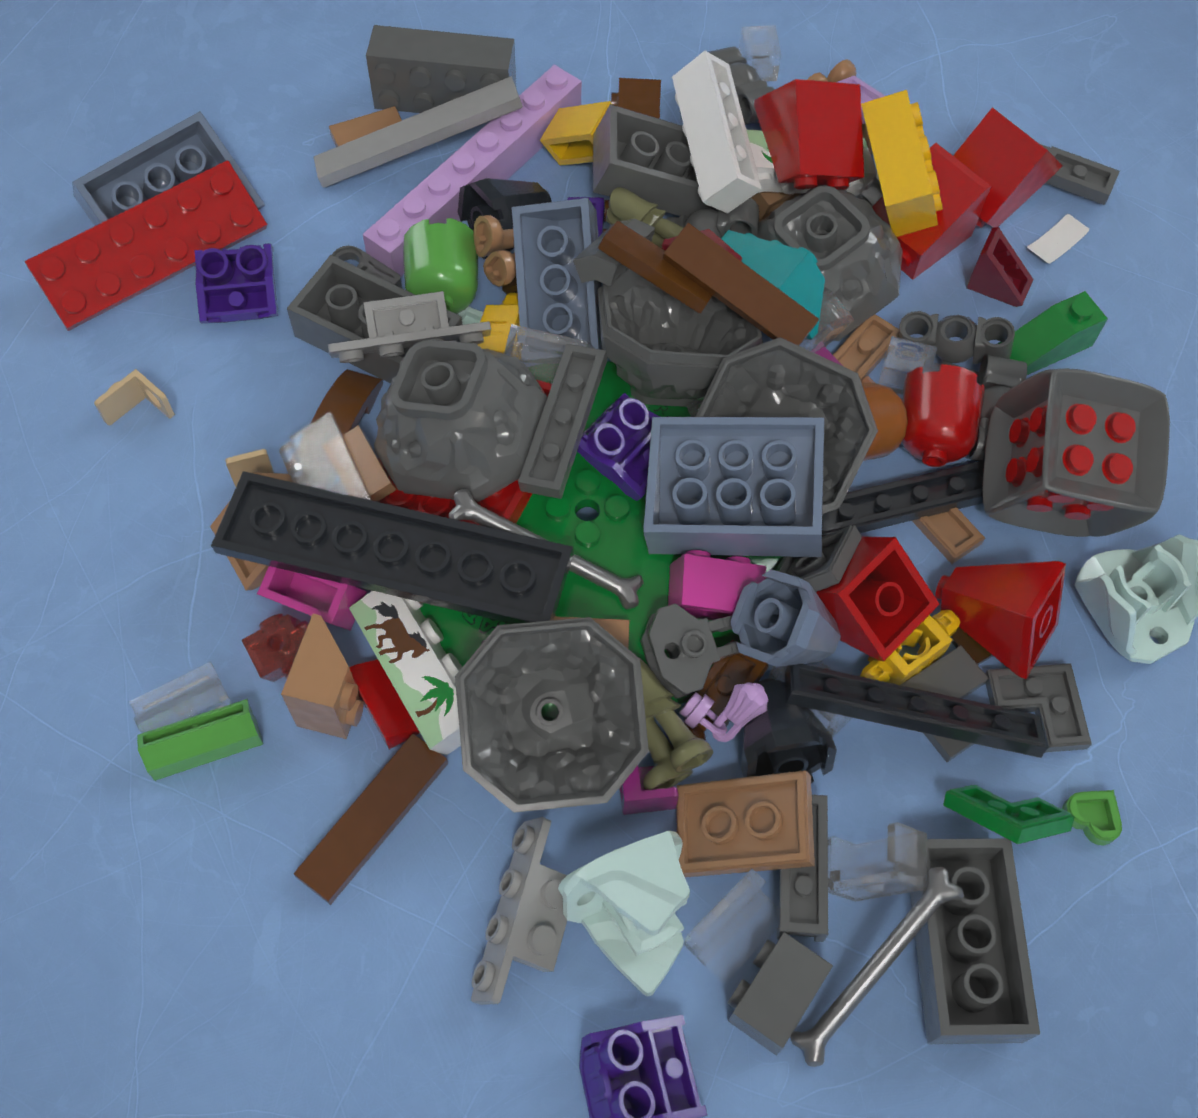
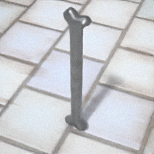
(623, 588)
(937, 893)

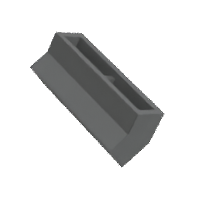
(596, 265)

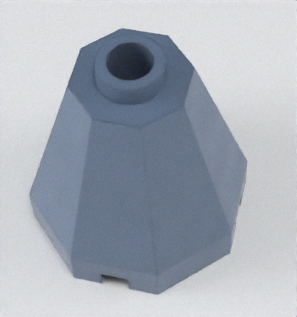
(784, 622)

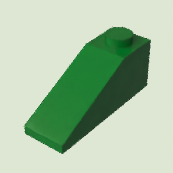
(1058, 332)

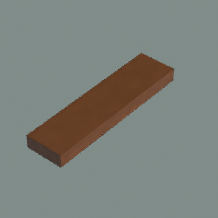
(739, 286)
(370, 819)

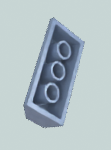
(547, 280)

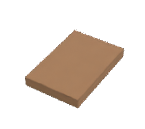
(746, 824)

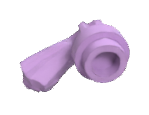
(745, 704)

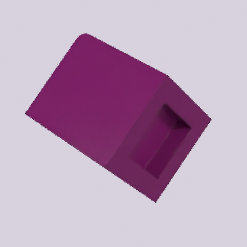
(638, 800)

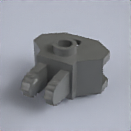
(689, 648)

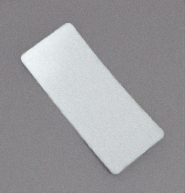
(1059, 239)

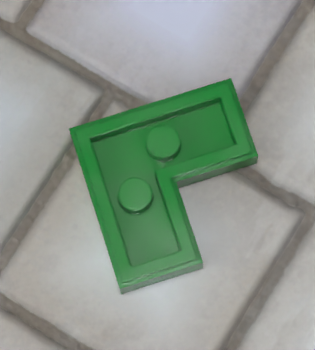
(1015, 821)

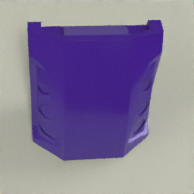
(235, 284)
(620, 445)
(639, 1072)

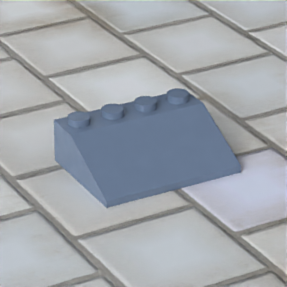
(154, 168)
(735, 486)

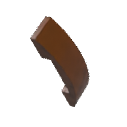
(349, 399)

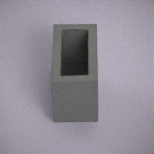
(779, 993)

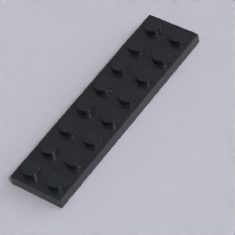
(394, 550)

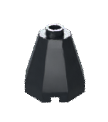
(496, 199)
(785, 738)

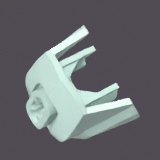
(1143, 596)
(631, 905)

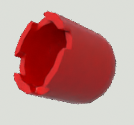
(941, 413)

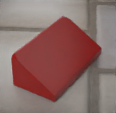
(383, 703)

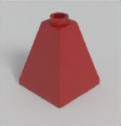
(1006, 608)

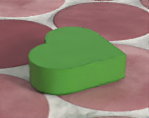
(1096, 815)

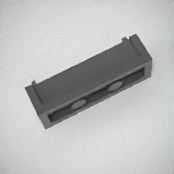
(806, 888)

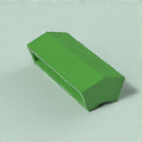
(199, 740)

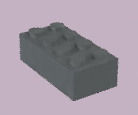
(433, 67)
(647, 159)
(333, 312)
(976, 949)

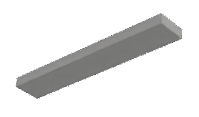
(417, 132)

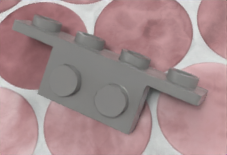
(403, 323)
(527, 919)

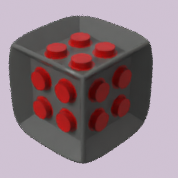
(1076, 454)

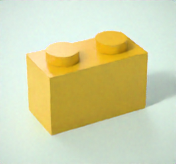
(571, 133)

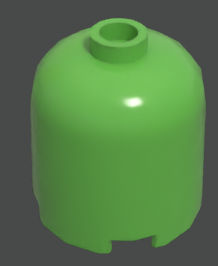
(440, 260)

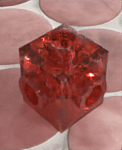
(275, 645)

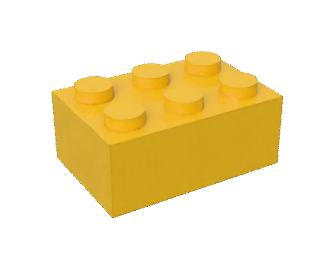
(903, 162)

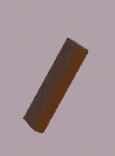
(648, 262)

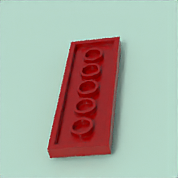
(145, 245)

